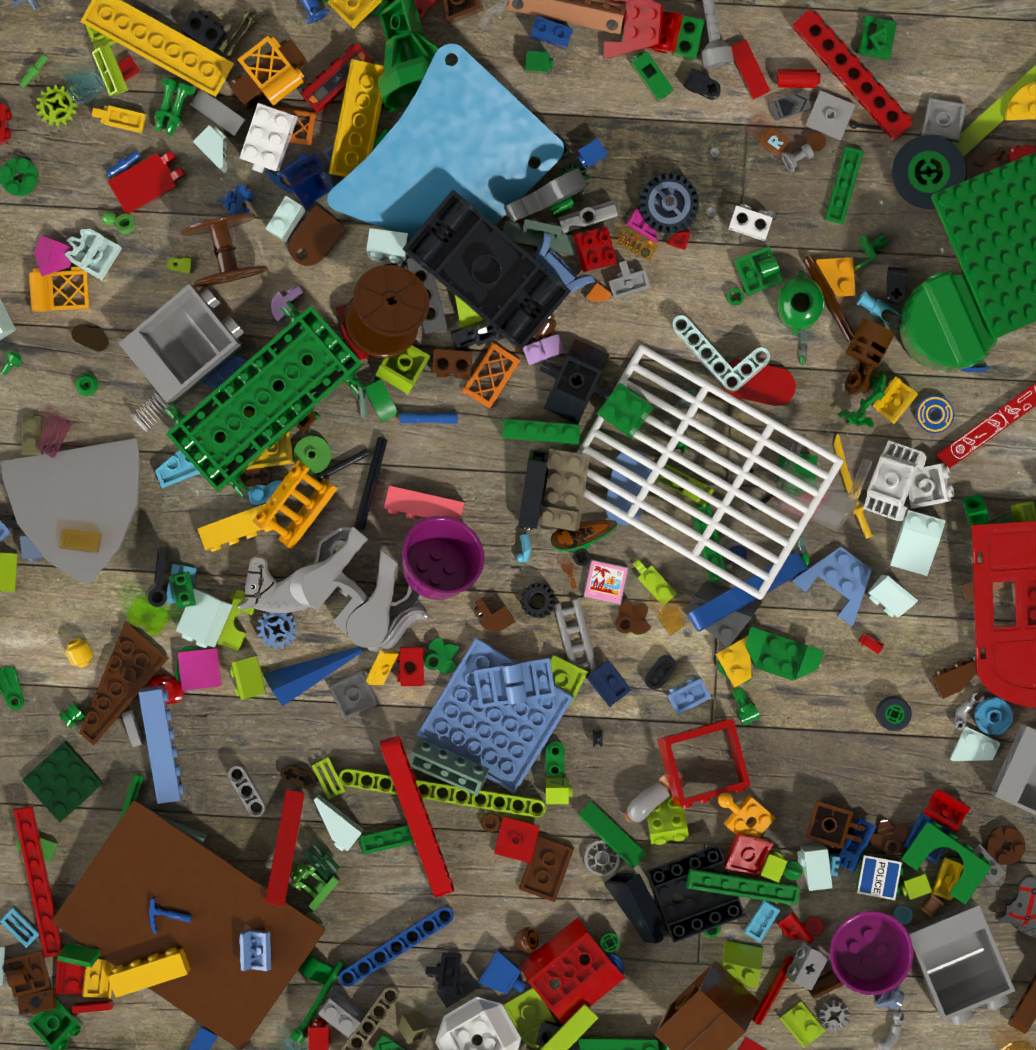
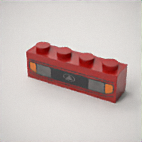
(334, 80)

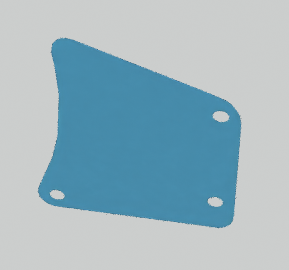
(454, 136)

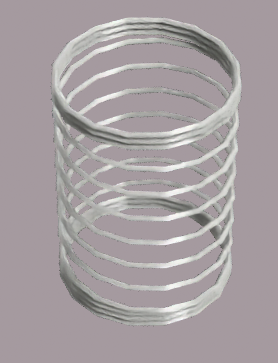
(161, 400)

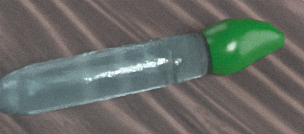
(801, 545)

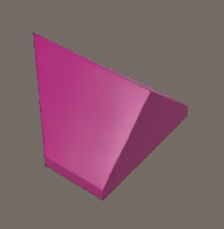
(51, 256)

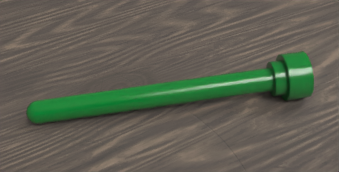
(299, 1033)

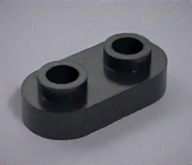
(660, 672)

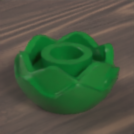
(92, 381)

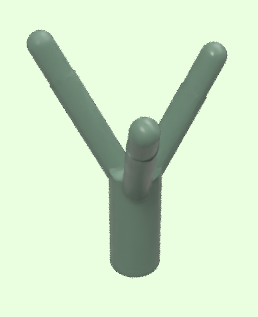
(362, 399)

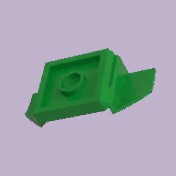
(782, 655)

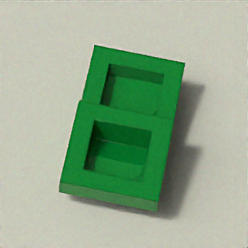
(381, 400)

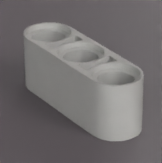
(247, 800)

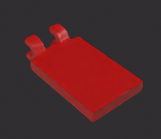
(145, 182)

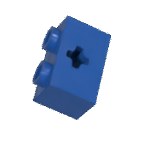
(551, 33)

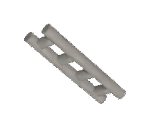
(580, 627)

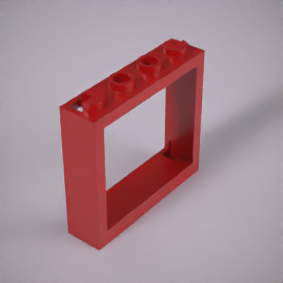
(672, 772)

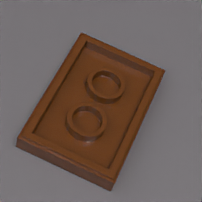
(547, 868)

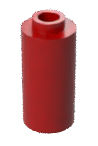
(797, 78)

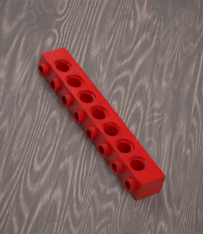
(840, 71)

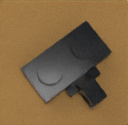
(447, 972)

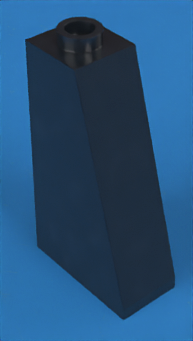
(533, 490)
(637, 905)

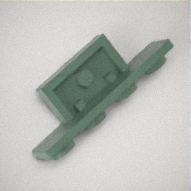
(532, 234)

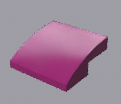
(199, 669)

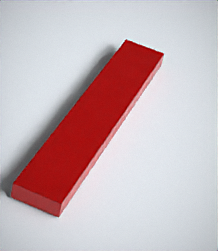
(284, 848)

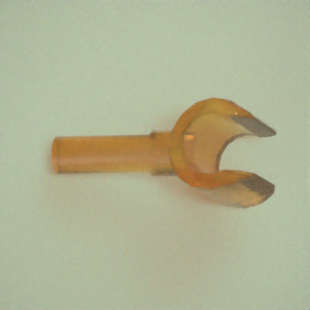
(570, 576)

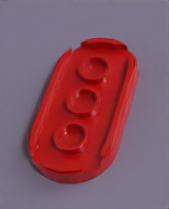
(769, 386)

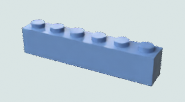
(160, 744)

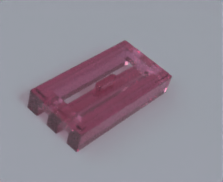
(61, 422)

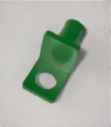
(870, 247)

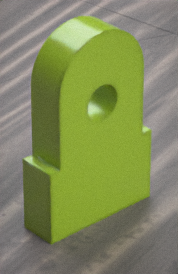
(183, 266)

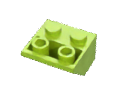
(248, 677)

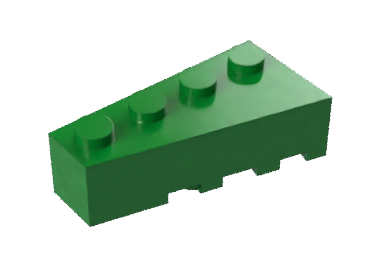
(601, 1042)

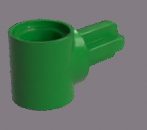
(747, 711)

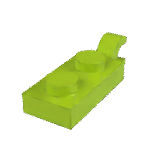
(654, 583)

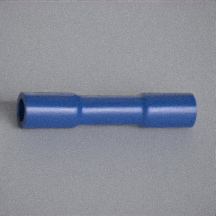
(442, 417)

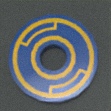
(923, 414)

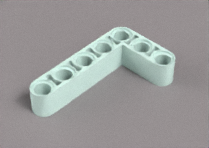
(716, 358)

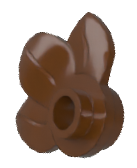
(635, 616)
(889, 834)

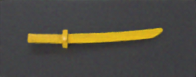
(858, 510)

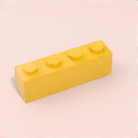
(231, 529)
(148, 972)

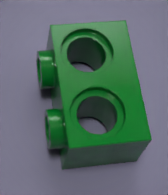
(691, 38)

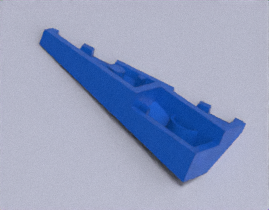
(295, 679)

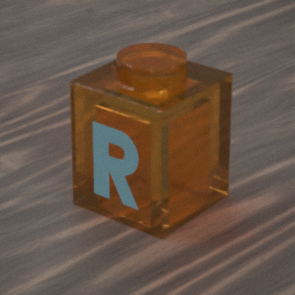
(773, 141)

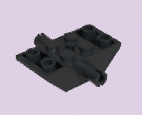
(571, 400)

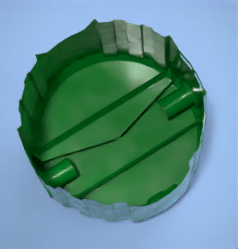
(944, 324)

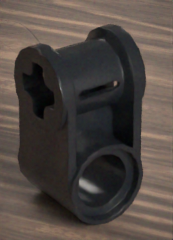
(699, 83)
(896, 282)

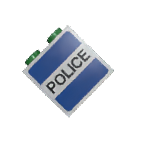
(879, 876)

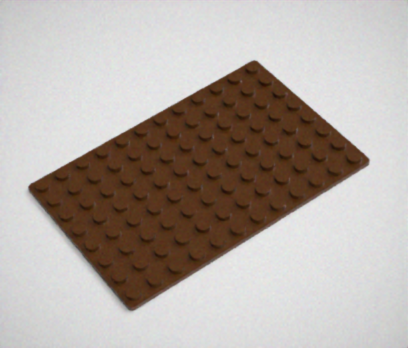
(158, 860)

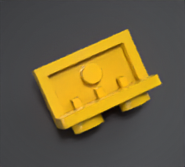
(896, 400)

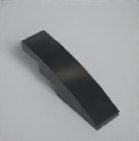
(475, 333)

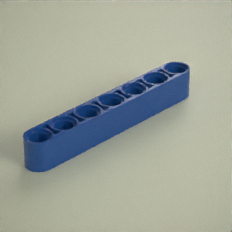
(738, 598)
(389, 952)

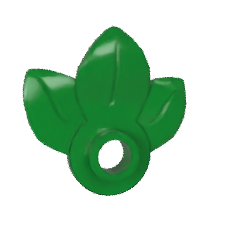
(443, 654)

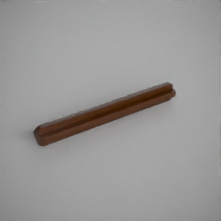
(829, 298)

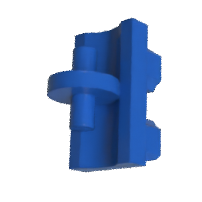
(240, 194)

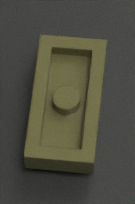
(31, 434)

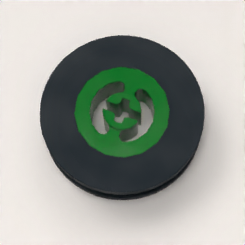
(927, 148)

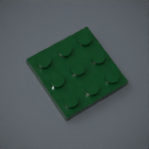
(62, 781)

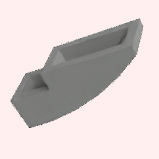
(218, 113)

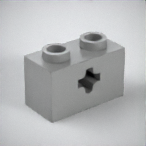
(806, 966)

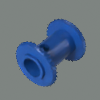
(315, 16)

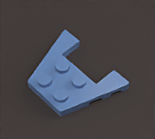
(842, 573)

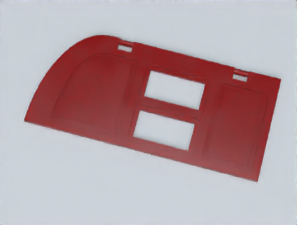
(1010, 651)

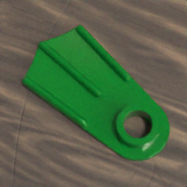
(11, 687)

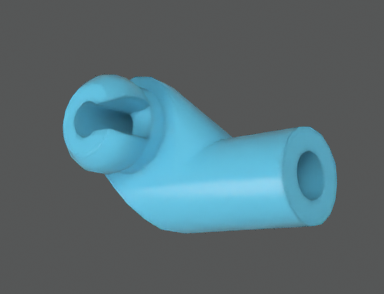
(526, 549)

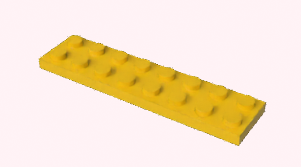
(158, 44)

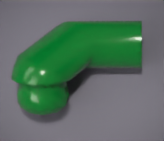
(375, 13)

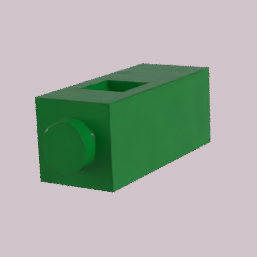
(651, 76)

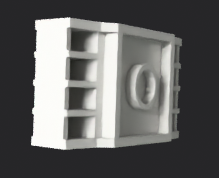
(893, 480)

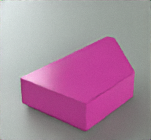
(637, 223)

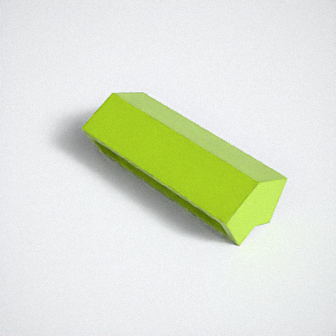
(109, 70)

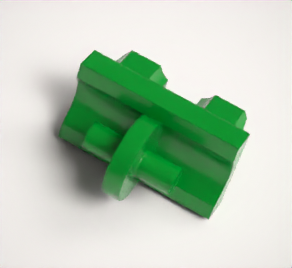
(183, 590)

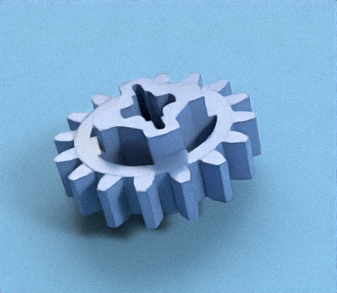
(273, 637)

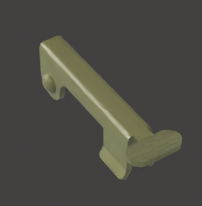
(229, 45)

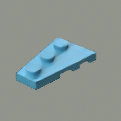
(175, 470)

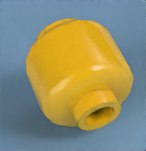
(79, 652)

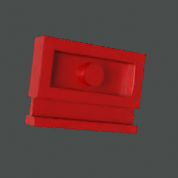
(69, 978)

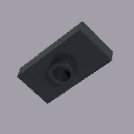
(466, 985)

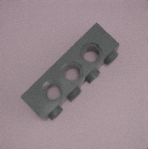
(438, 322)

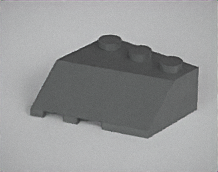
(729, 627)

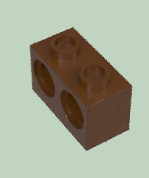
(452, 357)

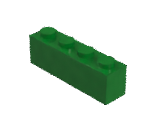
(541, 431)

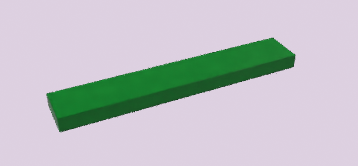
(742, 886)

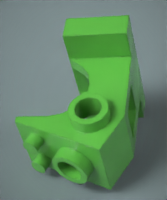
(320, 890)

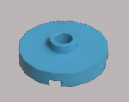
(1000, 722)

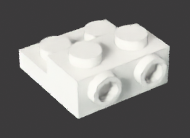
(930, 486)

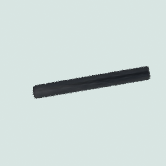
(370, 483)

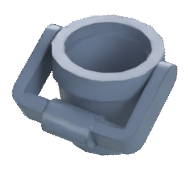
(891, 999)

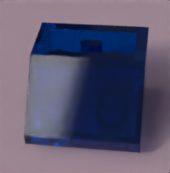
(309, 179)

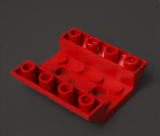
(578, 982)

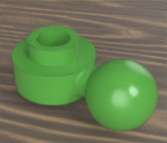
(110, 218)

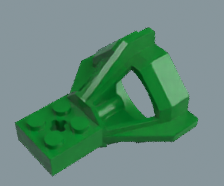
(406, 54)

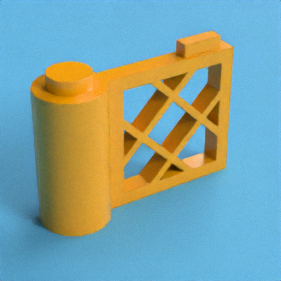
(282, 82)
(42, 290)

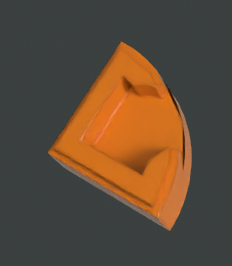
(598, 294)

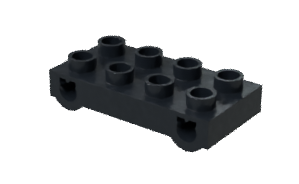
(486, 270)

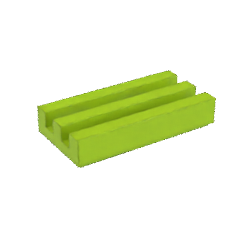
(321, 764)

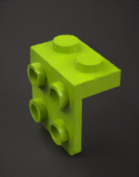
(667, 823)

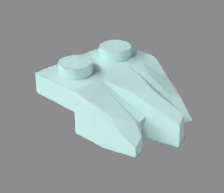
(93, 253)

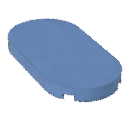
(626, 484)

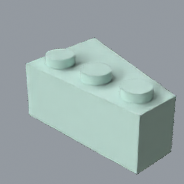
(815, 866)

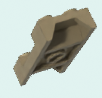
(564, 489)

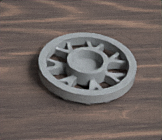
(601, 858)

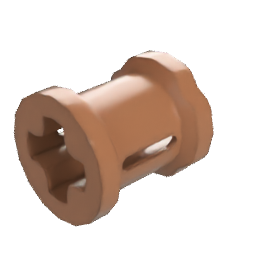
(932, 906)

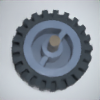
(669, 203)

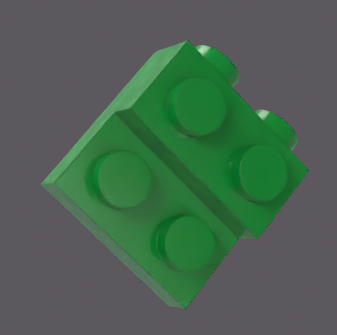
(56, 1026)

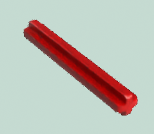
(772, 992)

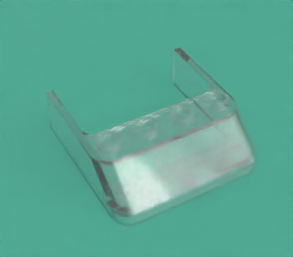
(835, 504)

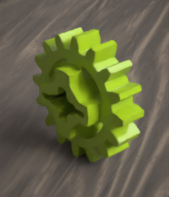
(55, 113)

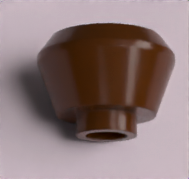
(527, 940)

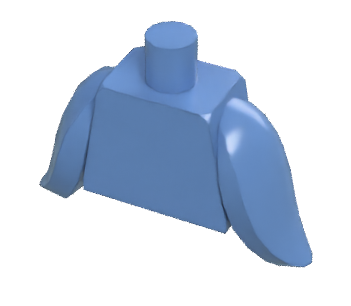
(558, 266)

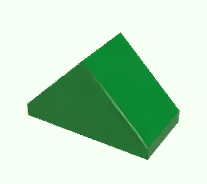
(316, 969)

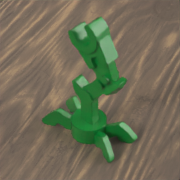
(858, 418)

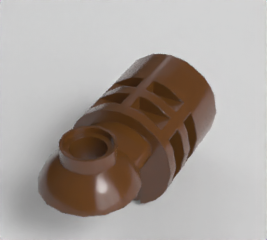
(868, 348)

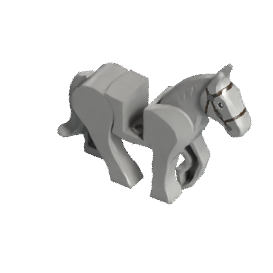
(367, 620)

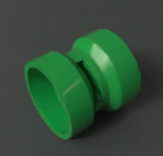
(72, 714)
(609, 941)

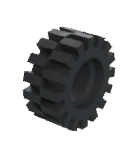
(549, 600)

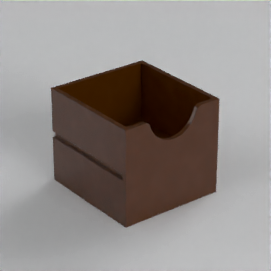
(708, 1013)

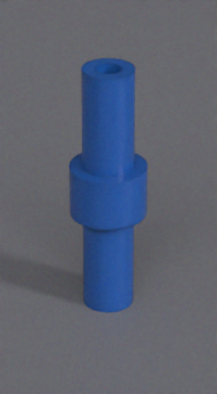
(123, 164)

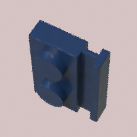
(608, 683)

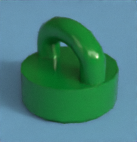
(793, 870)

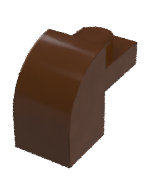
(494, 622)

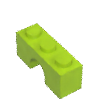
(231, 635)

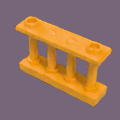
(308, 512)

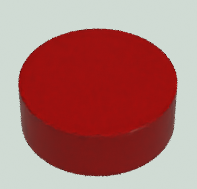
(814, 926)

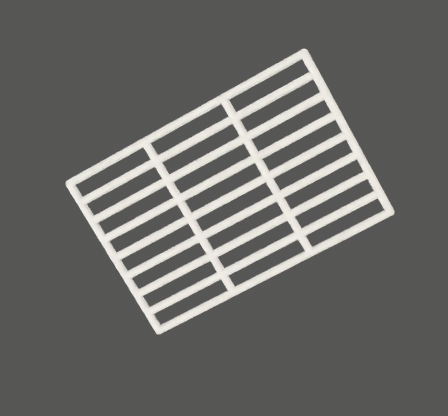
(733, 489)

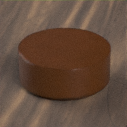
(816, 141)
(490, 822)

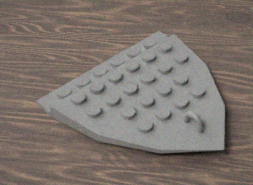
(80, 491)

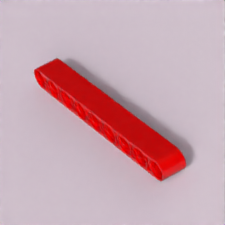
(417, 816)

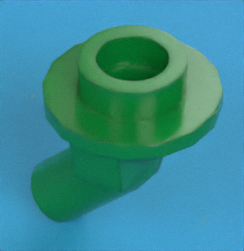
(13, 359)

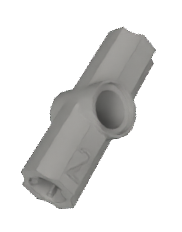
(600, 213)

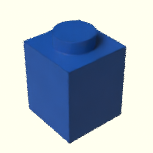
(592, 154)

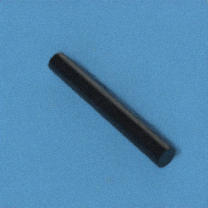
(343, 464)

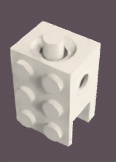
(268, 138)

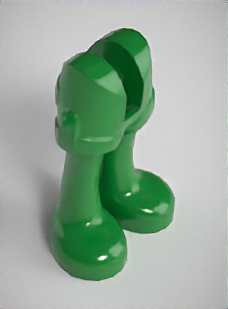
(173, 115)

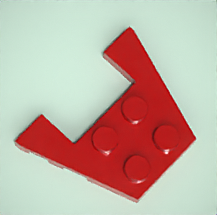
(641, 28)

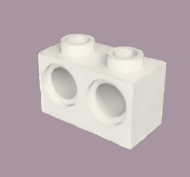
(749, 227)

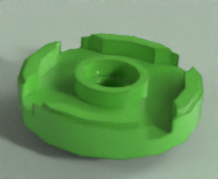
(321, 449)

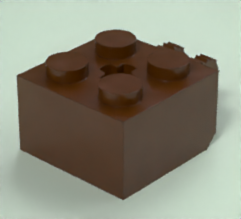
(841, 818)

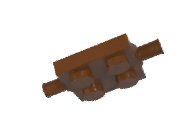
(982, 162)

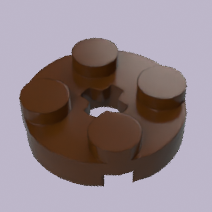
(1004, 856)

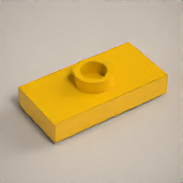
(381, 667)

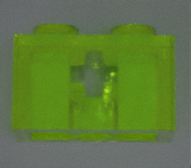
(159, 617)

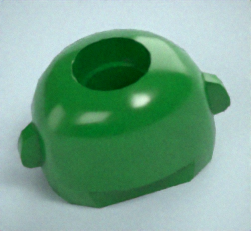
(795, 319)

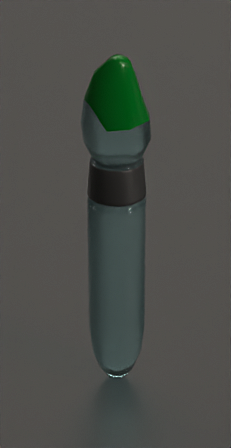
(803, 346)

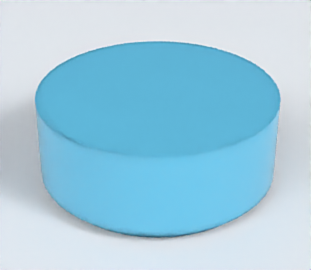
(903, 914)

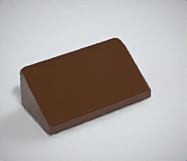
(825, 984)

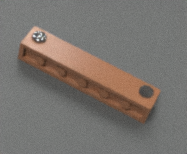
(589, 13)

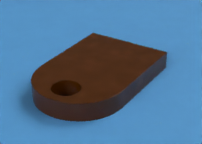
(315, 235)

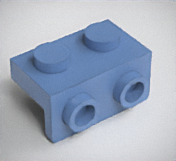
(689, 695)
(255, 950)

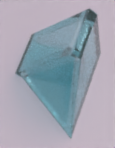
(84, 87)

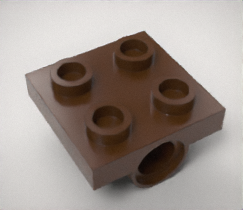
(27, 973)

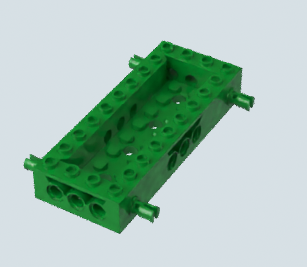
(274, 411)

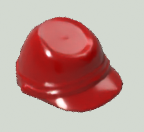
(170, 684)

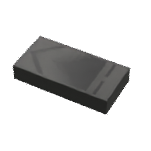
(790, 105)

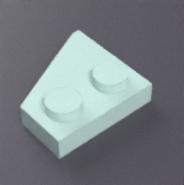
(974, 747)

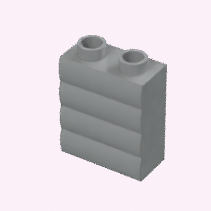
(183, 343)
(1018, 773)
(960, 963)

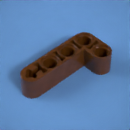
(1025, 1011)

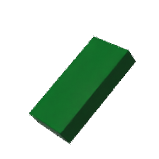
(79, 955)

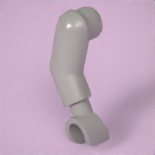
(962, 711)
(893, 1037)

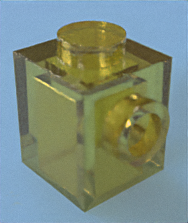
(671, 619)

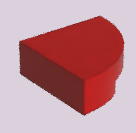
(679, 240)

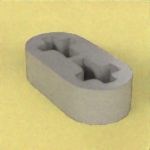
(132, 728)

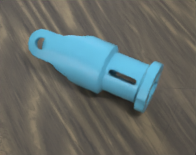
(875, 306)

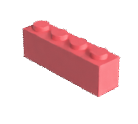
(421, 504)

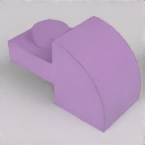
(278, 301)
(544, 349)

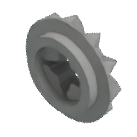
(836, 1006)

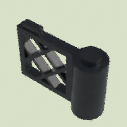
(155, 594)

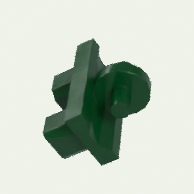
(321, 860)

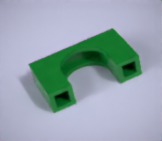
(974, 867)

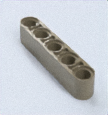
(375, 1019)

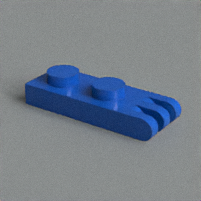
(853, 850)

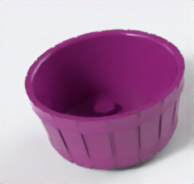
(441, 557)
(871, 953)

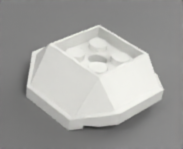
(481, 1018)

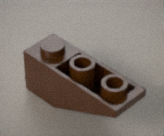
(955, 679)

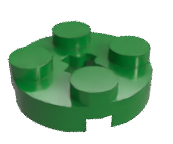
(28, 182)

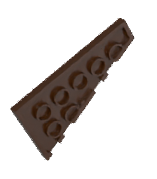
(128, 670)

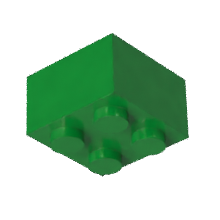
(625, 410)

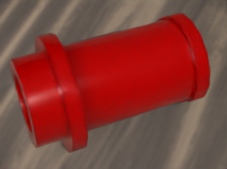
(871, 643)

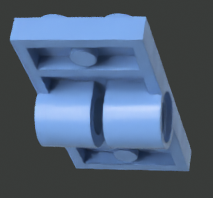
(514, 683)

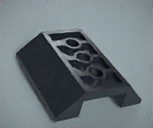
(698, 908)

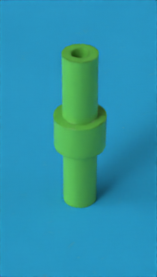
(33, 71)

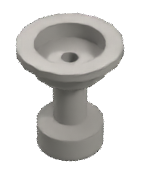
(791, 160)

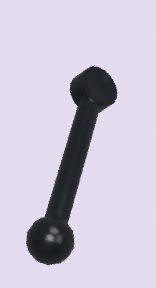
(854, 125)

